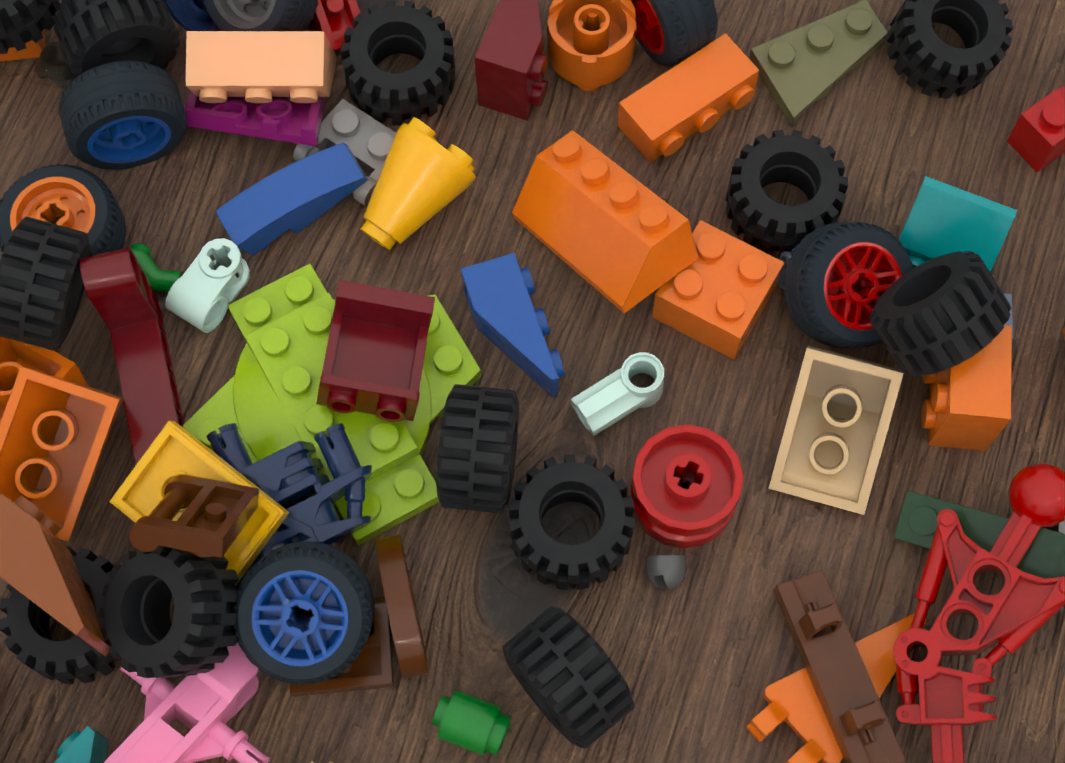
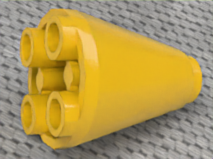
(414, 184)

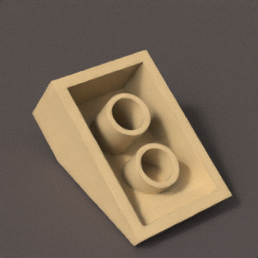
(836, 429)

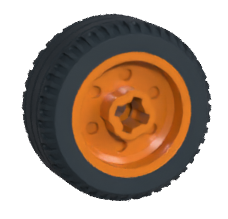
(65, 198)

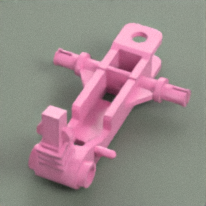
(204, 706)

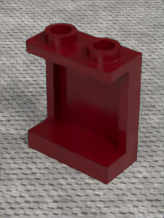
(375, 351)

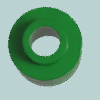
(471, 723)

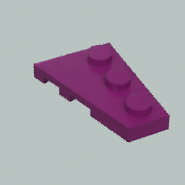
(273, 120)

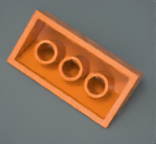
(603, 222)

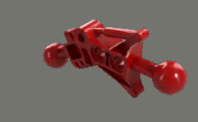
(1009, 618)

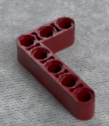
(139, 342)

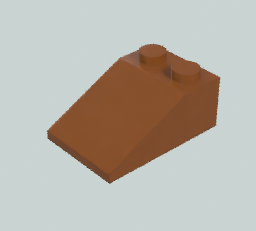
(45, 570)

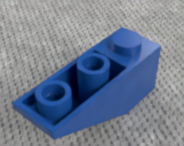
(505, 315)

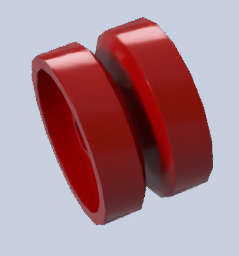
(689, 458)

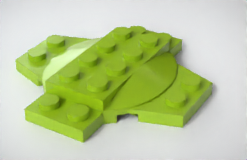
(278, 391)

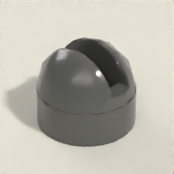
(666, 570)

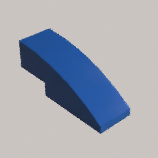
(291, 198)

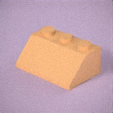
(259, 65)

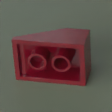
(512, 60)

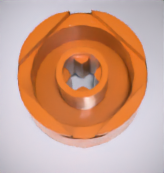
(591, 40)

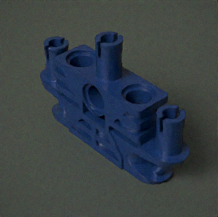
(294, 475)

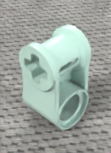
(208, 286)

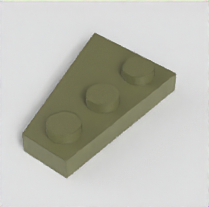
(816, 56)

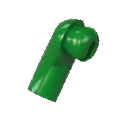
(160, 279)

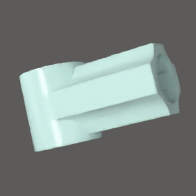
(617, 396)

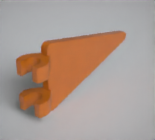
(798, 705)

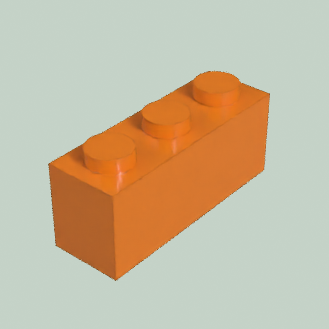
(688, 98)

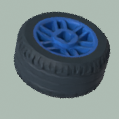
(122, 115)
(300, 646)

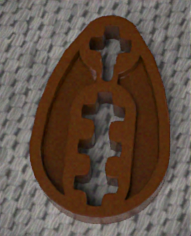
(401, 607)

